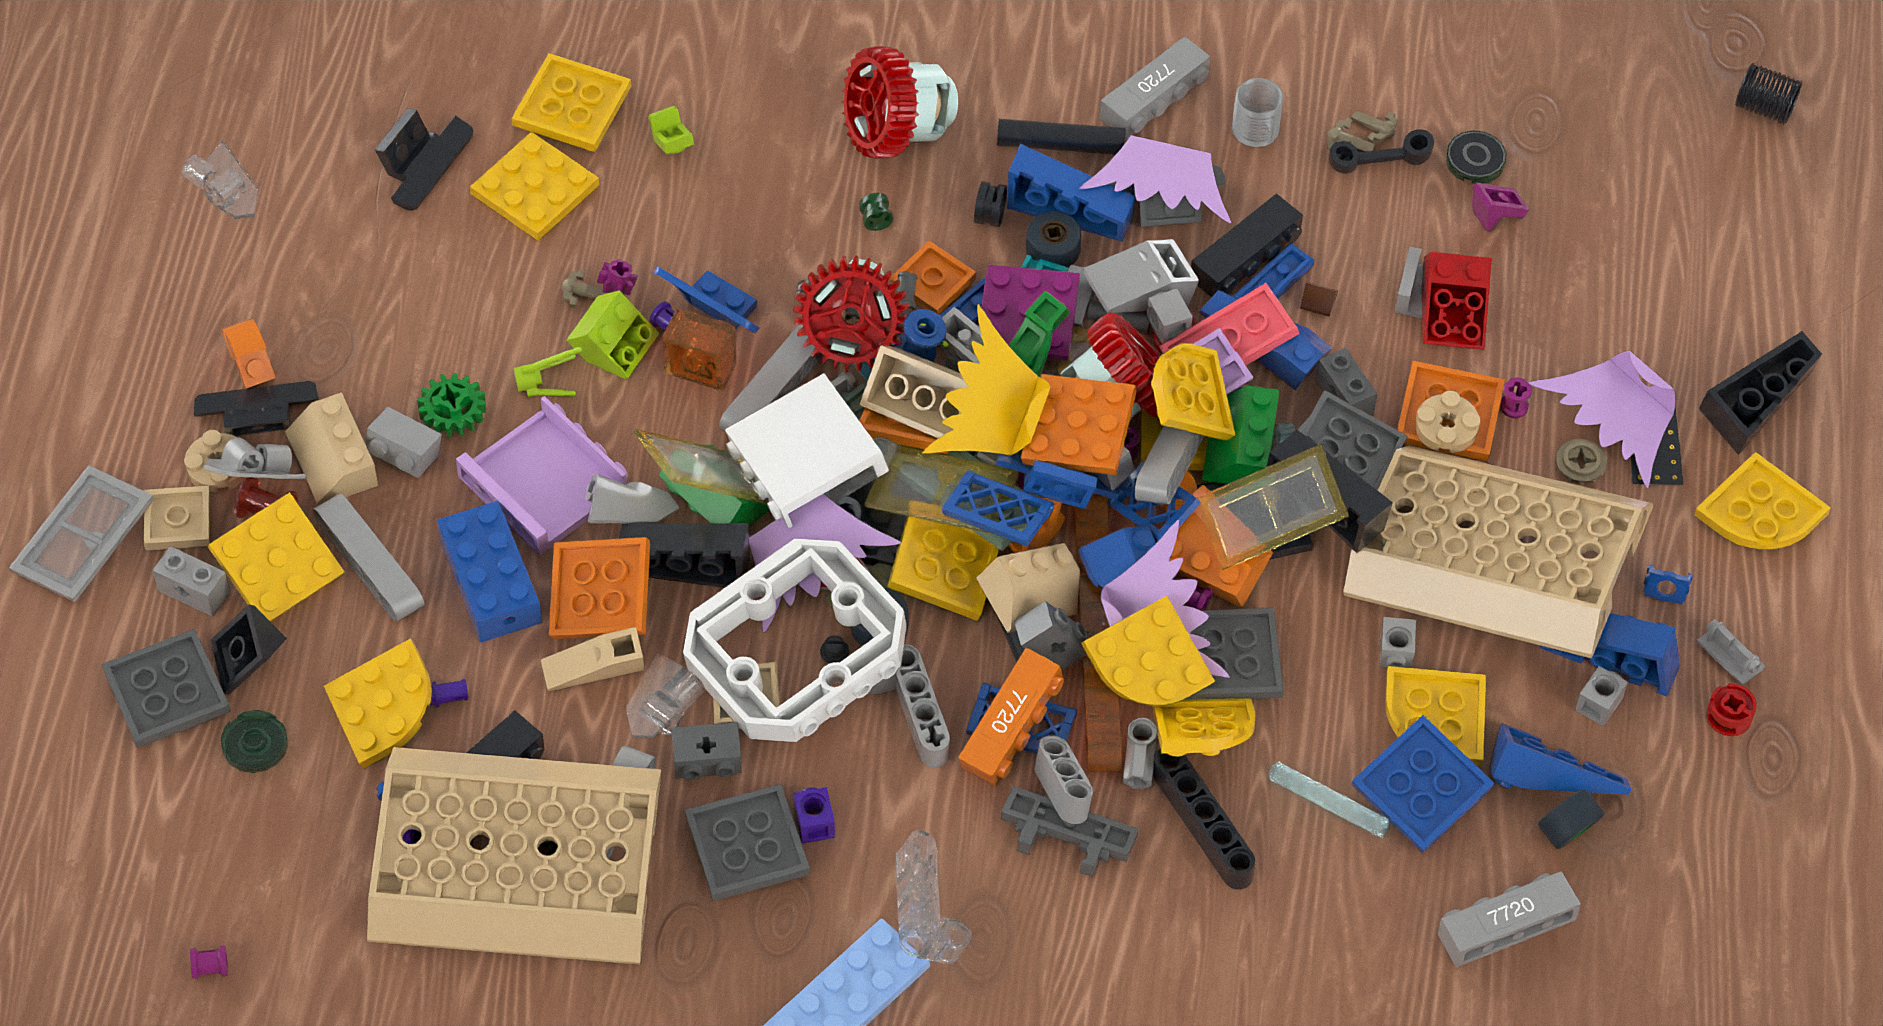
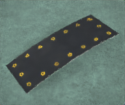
(1667, 462)

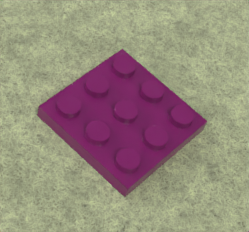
(1013, 291)

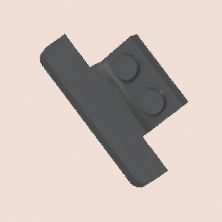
(1156, 212)

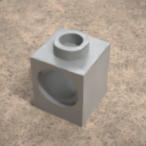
(1168, 314)
(1397, 632)
(1597, 706)

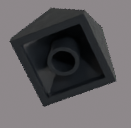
(244, 647)

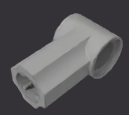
(1140, 754)

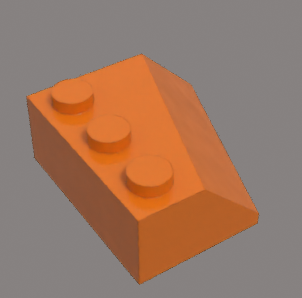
(1202, 563)

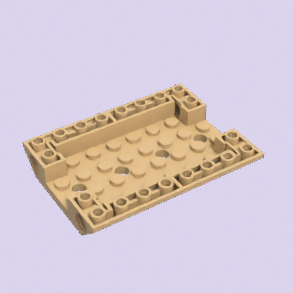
(1484, 572)
(510, 892)

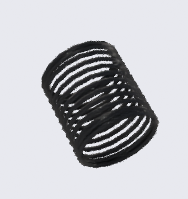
(1761, 99)

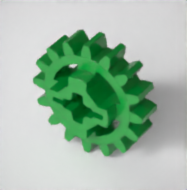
(466, 398)

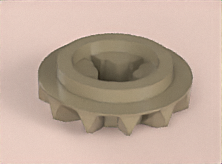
(1592, 456)

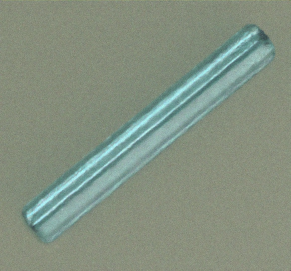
(1329, 799)

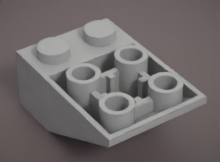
(1140, 272)

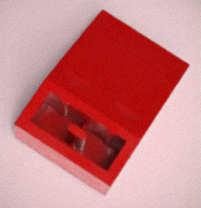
(1455, 300)

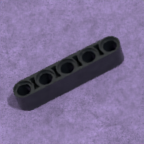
(1205, 830)

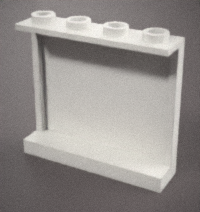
(802, 447)

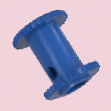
(923, 339)

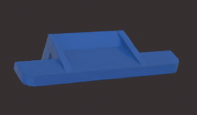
(716, 298)
(1057, 482)

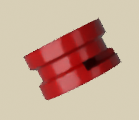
(1732, 708)

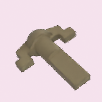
(1384, 129)
(1336, 134)
(571, 286)

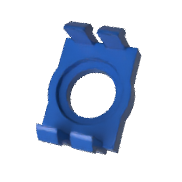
(1655, 576)

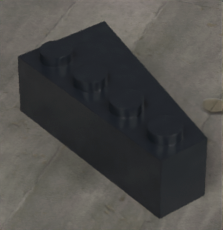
(1755, 393)
(1365, 505)
(695, 552)

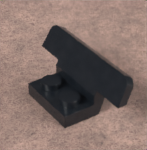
(420, 156)
(256, 408)

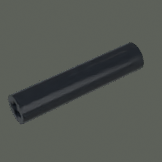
(1060, 136)

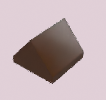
(1318, 299)

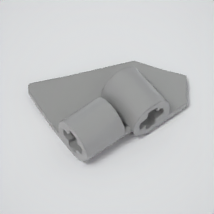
(263, 461)
(627, 502)

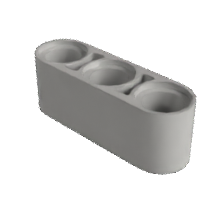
(1063, 779)

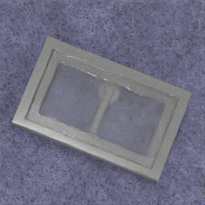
(81, 533)

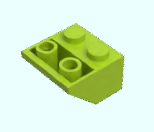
(613, 334)

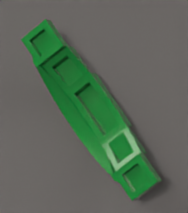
(1035, 334)

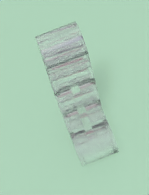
(921, 928)

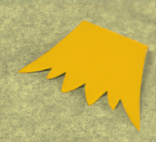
(1001, 399)

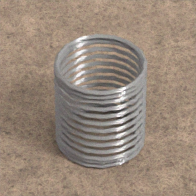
(1274, 115)

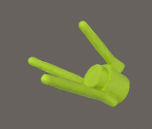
(529, 375)

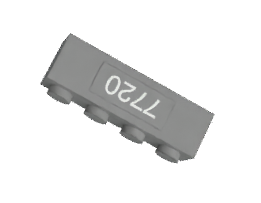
(1155, 87)
(1508, 918)

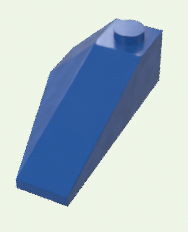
(1291, 360)
(1115, 553)
(1529, 764)

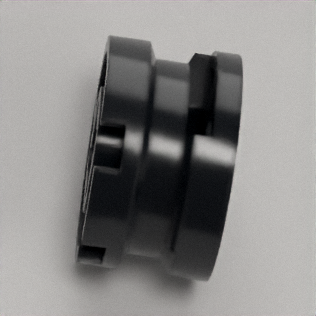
(990, 204)

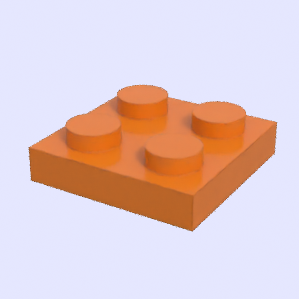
(939, 277)

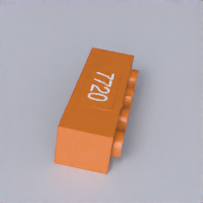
(1011, 717)

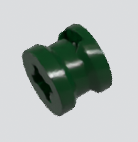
(876, 211)

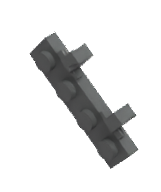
(1096, 836)

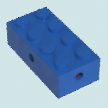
(489, 571)

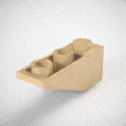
(594, 660)

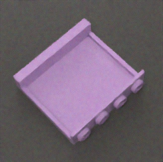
(540, 476)

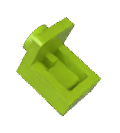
(669, 131)

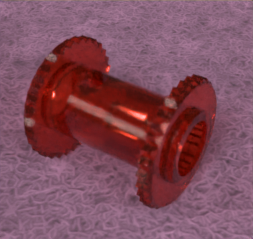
(254, 499)

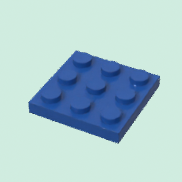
(1422, 784)

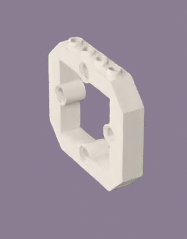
(819, 700)

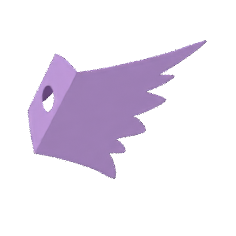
(1163, 168)
(1622, 405)
(815, 521)
(1152, 580)

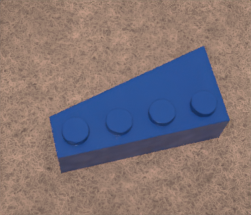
(1047, 185)
(1636, 649)

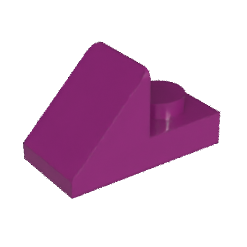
(1494, 202)

